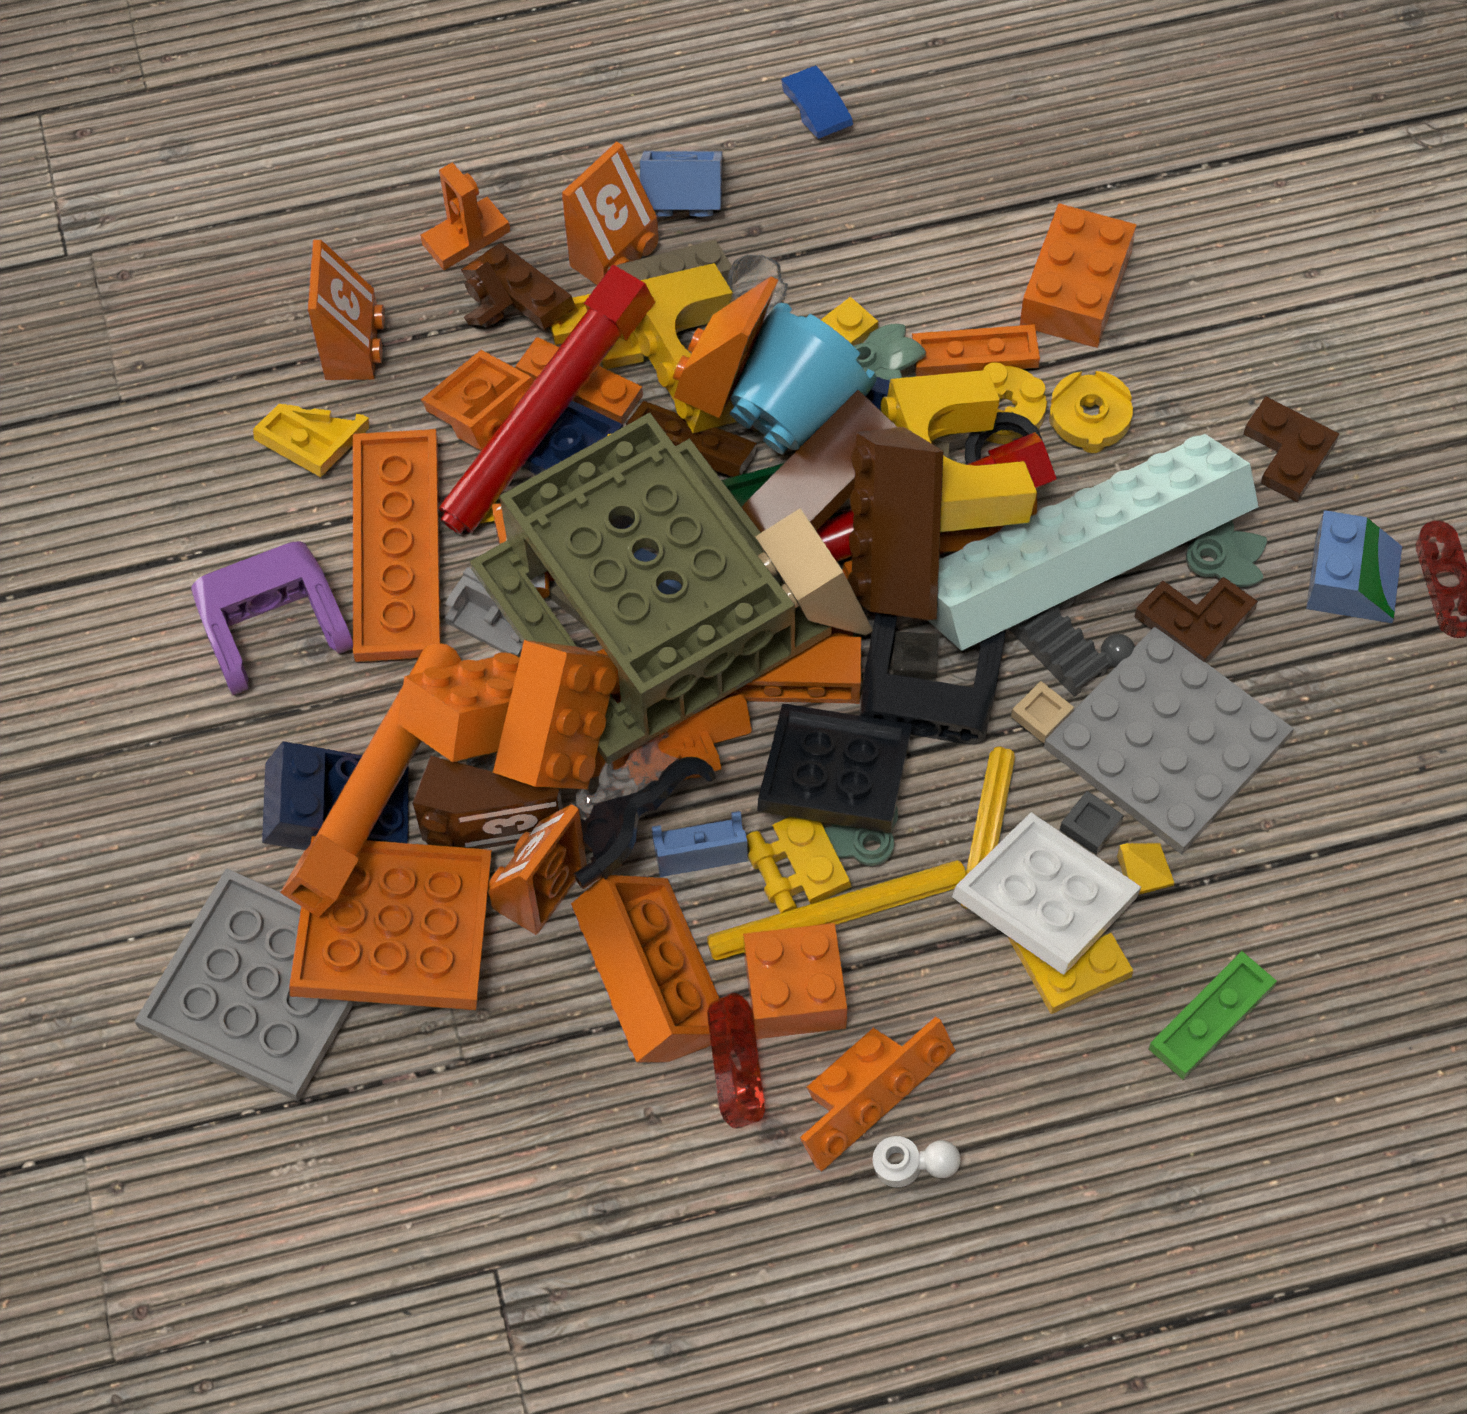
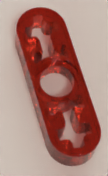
(1452, 561)
(733, 1029)

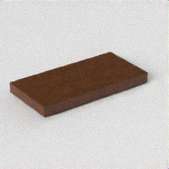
(820, 471)

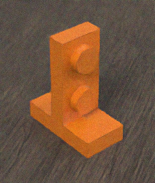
(468, 223)

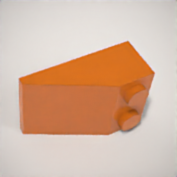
(722, 351)

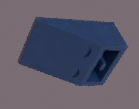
(303, 788)

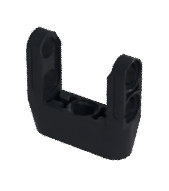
(931, 707)

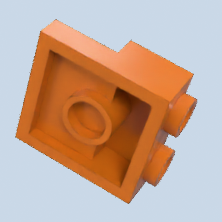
(478, 397)

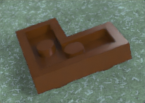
(1299, 445)
(1199, 626)

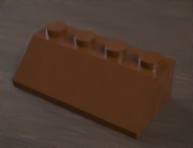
(896, 522)

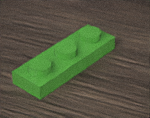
(1212, 1015)

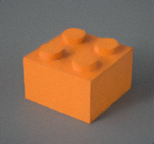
(795, 981)

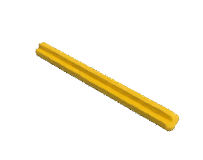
(845, 906)

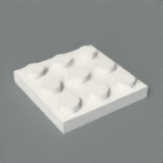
(1046, 892)

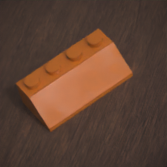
(648, 965)

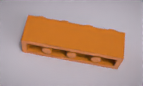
(817, 675)

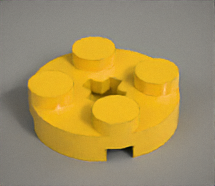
(1024, 392)
(1085, 430)

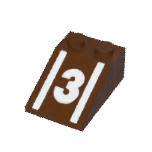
(477, 807)

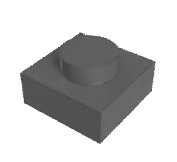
(1091, 822)

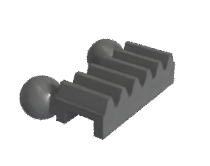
(1066, 651)

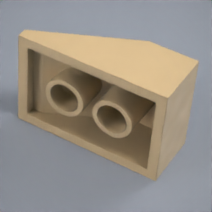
(811, 574)

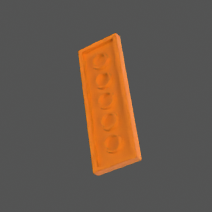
(395, 544)

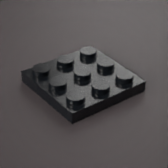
(835, 768)

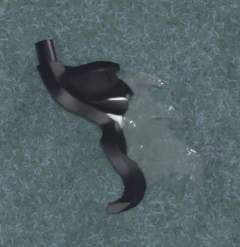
(621, 800)

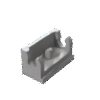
(479, 617)

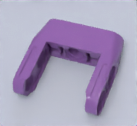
(258, 587)

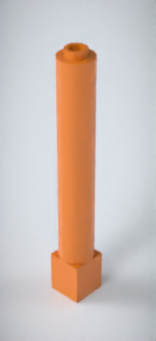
(335, 848)

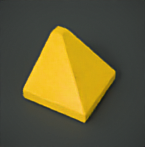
(1145, 866)

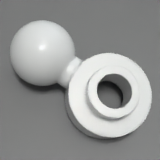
(939, 1160)

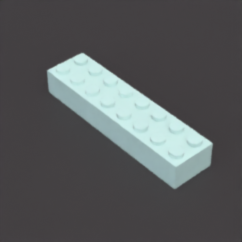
(1090, 538)

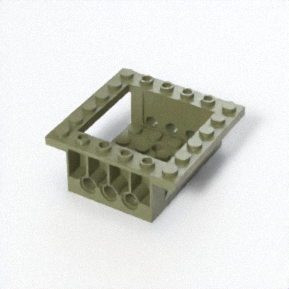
(668, 648)

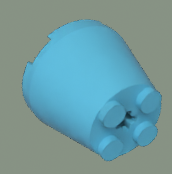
(796, 378)

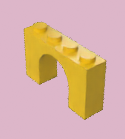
(682, 302)
(954, 405)

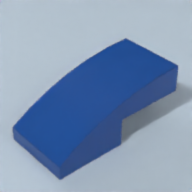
(818, 102)

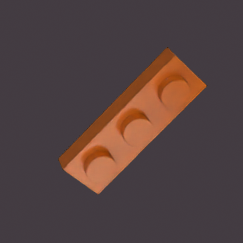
(975, 348)
(602, 392)

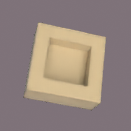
(1041, 711)

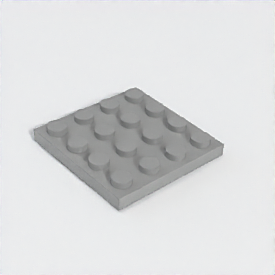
(1168, 739)
(232, 994)

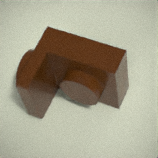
(485, 288)

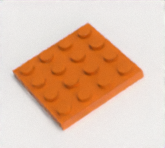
(399, 929)

